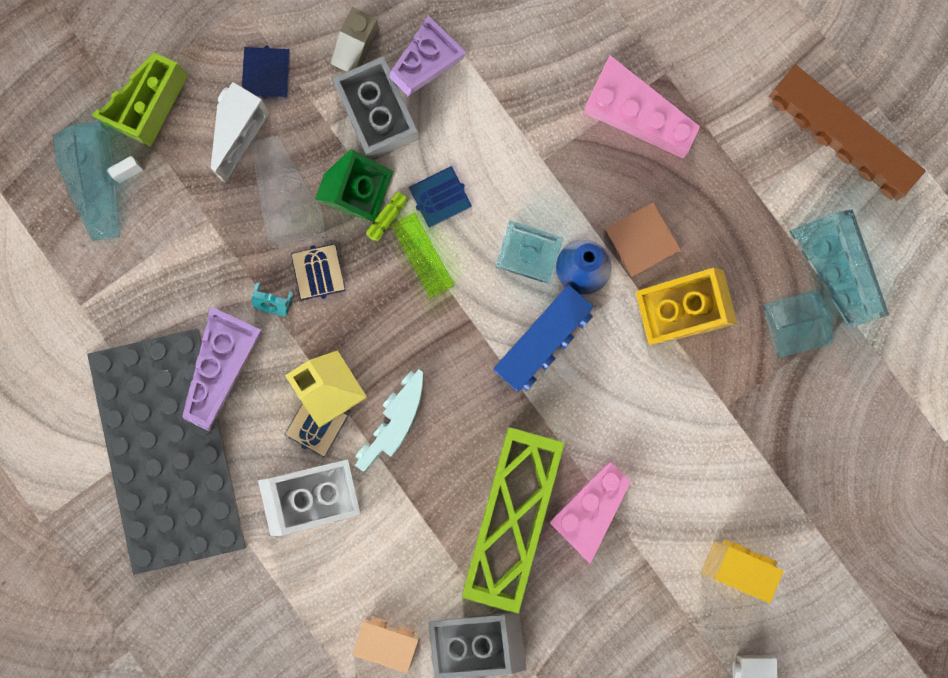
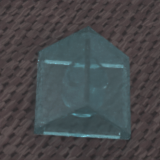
(529, 252)
(799, 323)

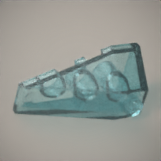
(84, 162)

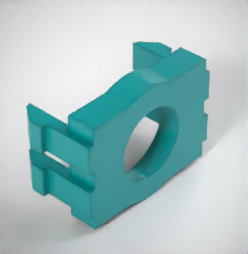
(282, 305)

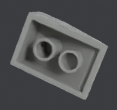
(477, 646)

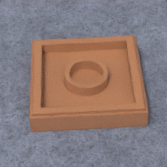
(642, 240)

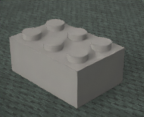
(376, 108)

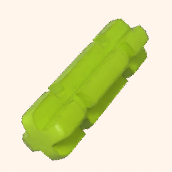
(387, 216)

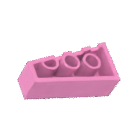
(639, 110)

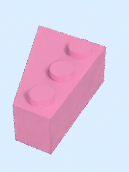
(590, 510)

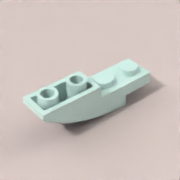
(402, 412)

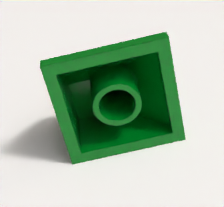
(355, 186)

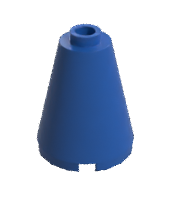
(578, 273)

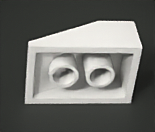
(236, 124)
(309, 498)

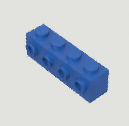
(543, 338)

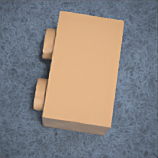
(386, 644)

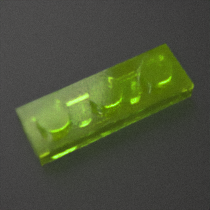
(422, 255)

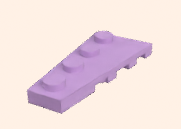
(222, 356)

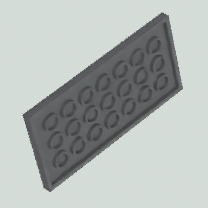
(164, 469)

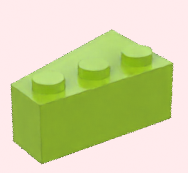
(145, 100)

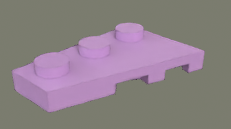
(425, 58)

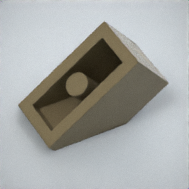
(354, 40)

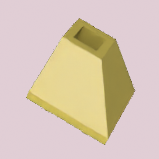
(326, 387)

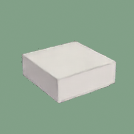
(125, 169)

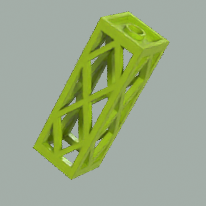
(492, 595)

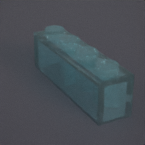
(844, 266)

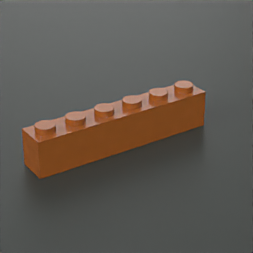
(846, 134)

